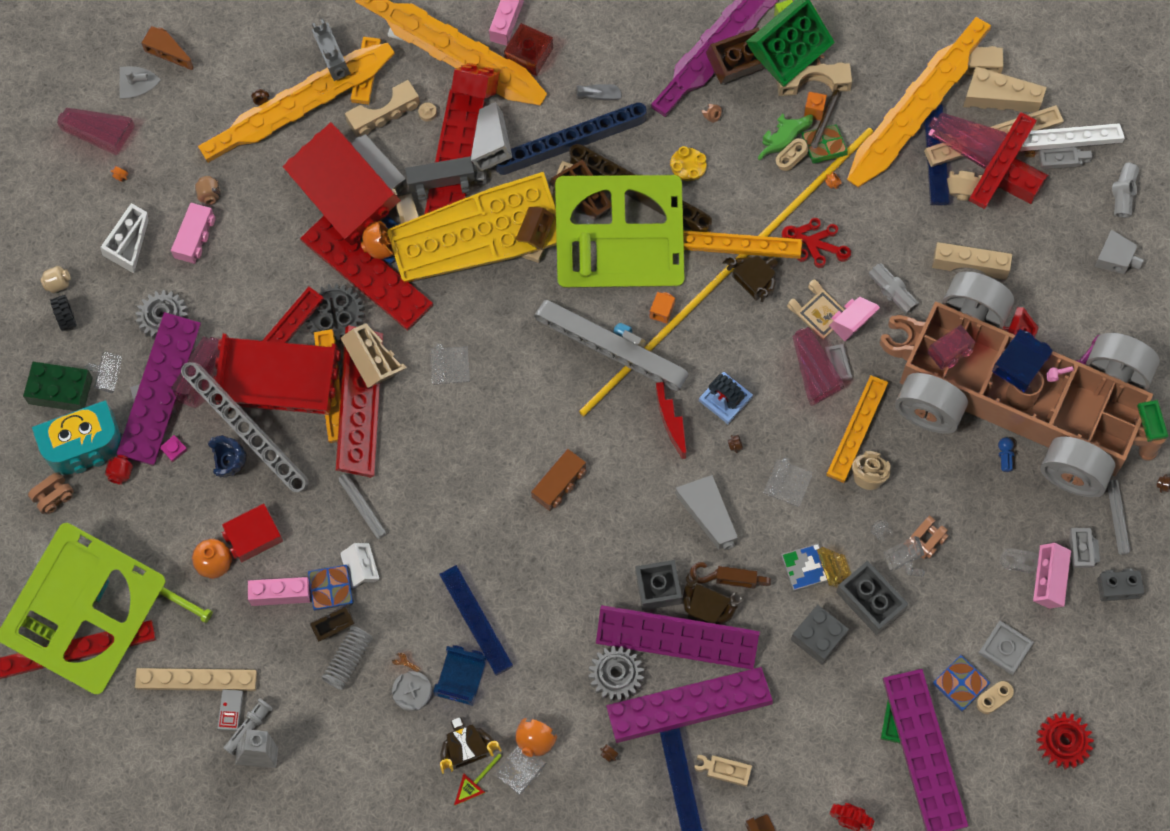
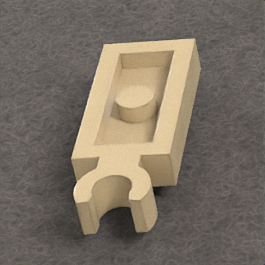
(725, 770)

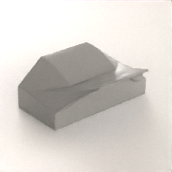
(1083, 548)

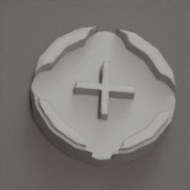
(412, 691)

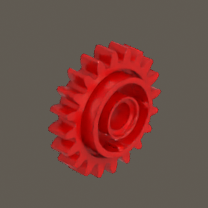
(1059, 752)

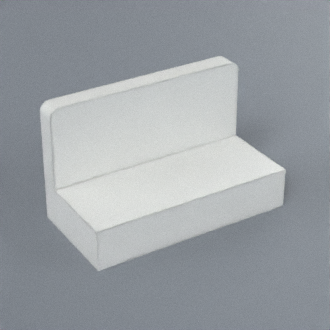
(360, 564)

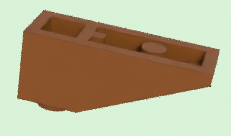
(162, 45)

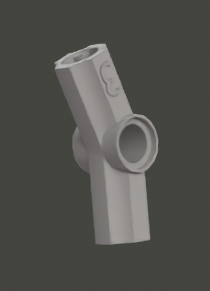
(1124, 190)

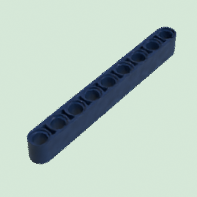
(578, 133)

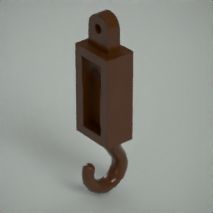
(731, 576)

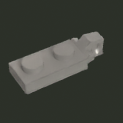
(1063, 157)

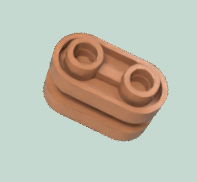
(51, 493)
(939, 536)

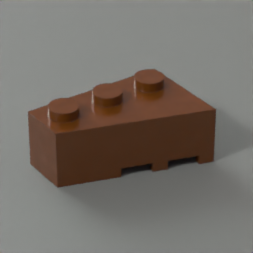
(594, 205)

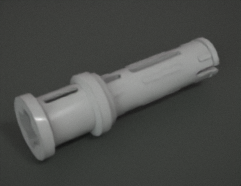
(253, 719)

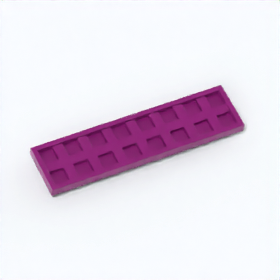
(154, 396)
(677, 637)
(689, 704)
(925, 752)

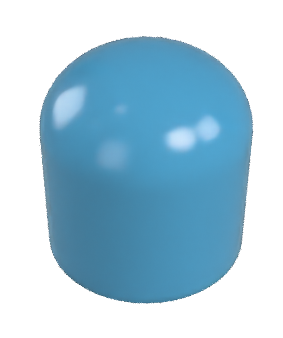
(620, 328)

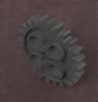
(351, 310)

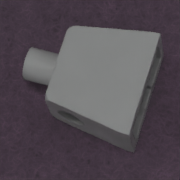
(1118, 254)

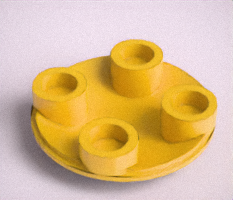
(688, 163)

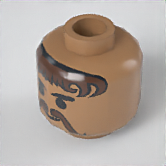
(207, 190)

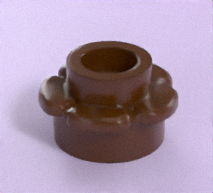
(260, 96)
(735, 443)
(1164, 483)
(608, 753)

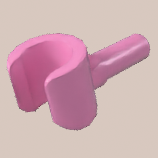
(1052, 374)

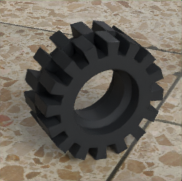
(63, 313)

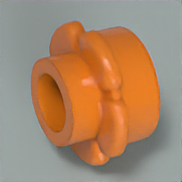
(119, 173)
(833, 180)

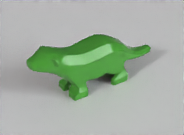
(787, 132)

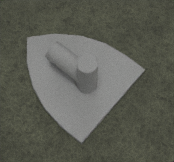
(136, 81)

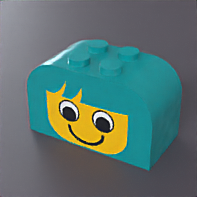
(79, 439)

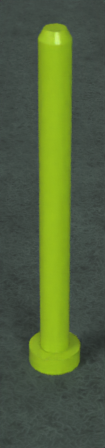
(204, 614)

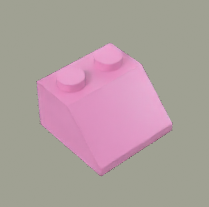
(853, 318)

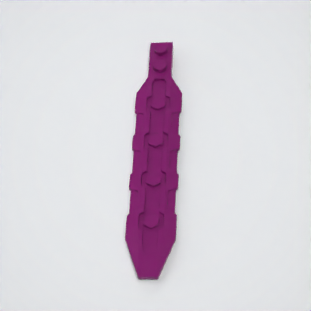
(694, 67)

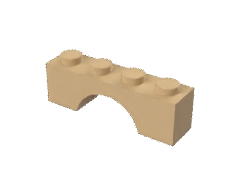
(835, 76)
(364, 120)
(990, 262)

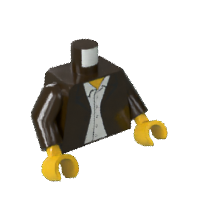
(465, 746)

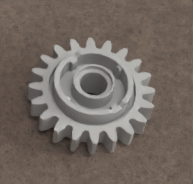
(155, 306)
(616, 661)

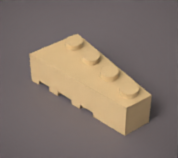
(1003, 92)

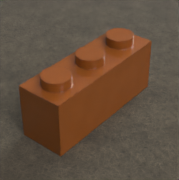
(559, 480)

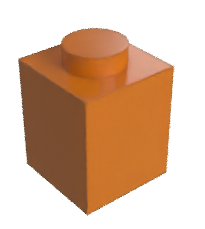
(815, 105)
(662, 307)

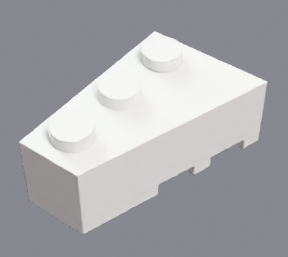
(126, 238)

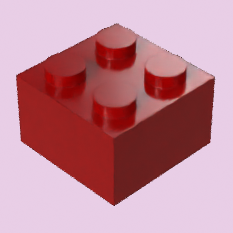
(475, 81)

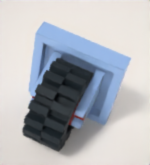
(725, 397)

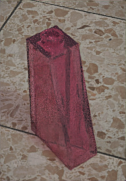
(97, 128)
(967, 138)
(204, 355)
(816, 369)

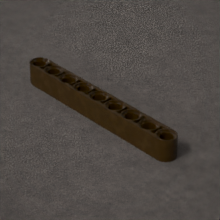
(604, 165)

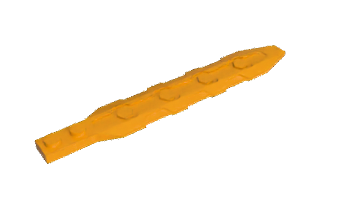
(456, 49)
(297, 101)
(915, 106)

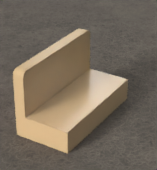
(406, 208)

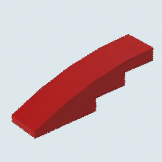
(672, 424)

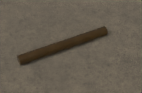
(825, 118)

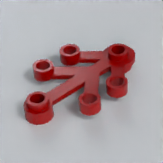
(813, 242)

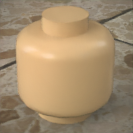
(55, 279)

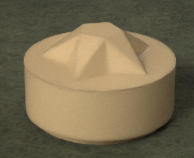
(427, 112)

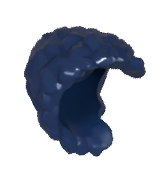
(226, 450)

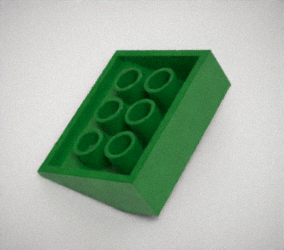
(791, 41)

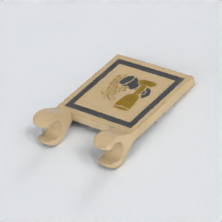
(817, 311)

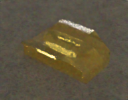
(834, 566)

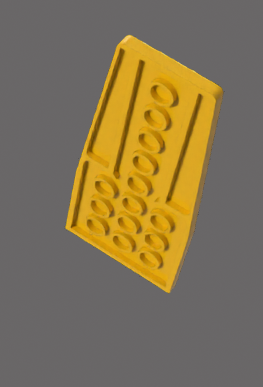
(471, 230)

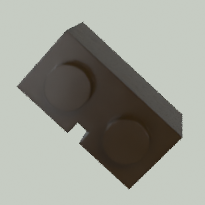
(339, 620)

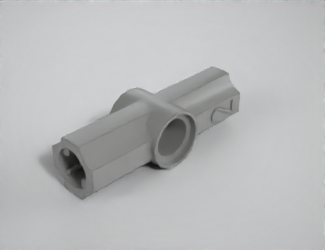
(893, 288)

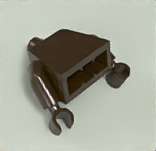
(754, 274)
(707, 605)

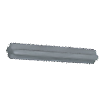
(362, 506)
(1118, 517)

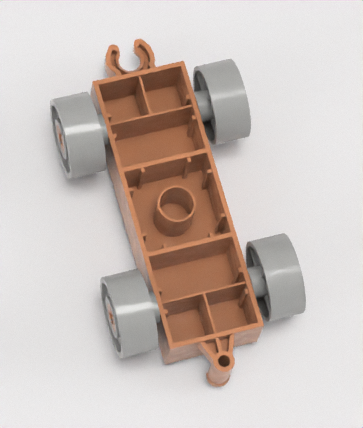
(1082, 418)

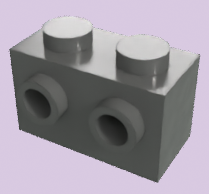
(1120, 585)

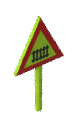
(468, 788)

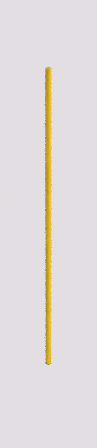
(724, 273)

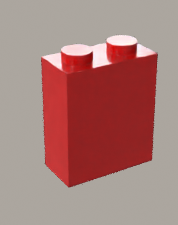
(251, 533)

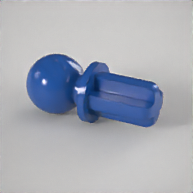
(1006, 445)

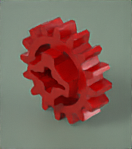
(852, 817)

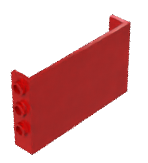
(341, 183)
(277, 374)

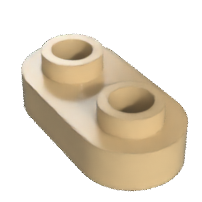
(790, 154)
(995, 697)

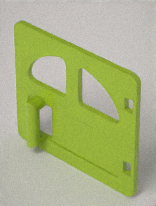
(624, 252)
(64, 593)

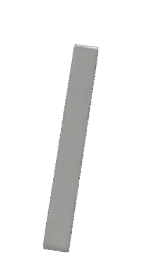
(611, 345)
(236, 422)

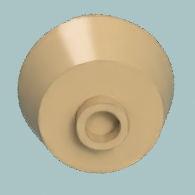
(962, 184)
(870, 470)

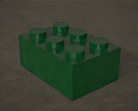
(57, 386)

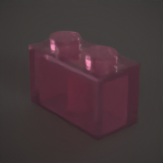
(951, 348)

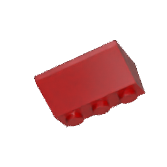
(1022, 180)

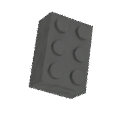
(872, 598)

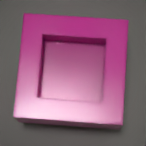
(173, 448)

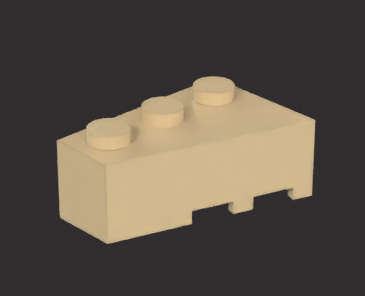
(370, 356)

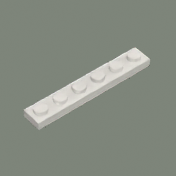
(1073, 137)

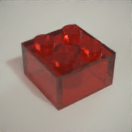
(529, 48)

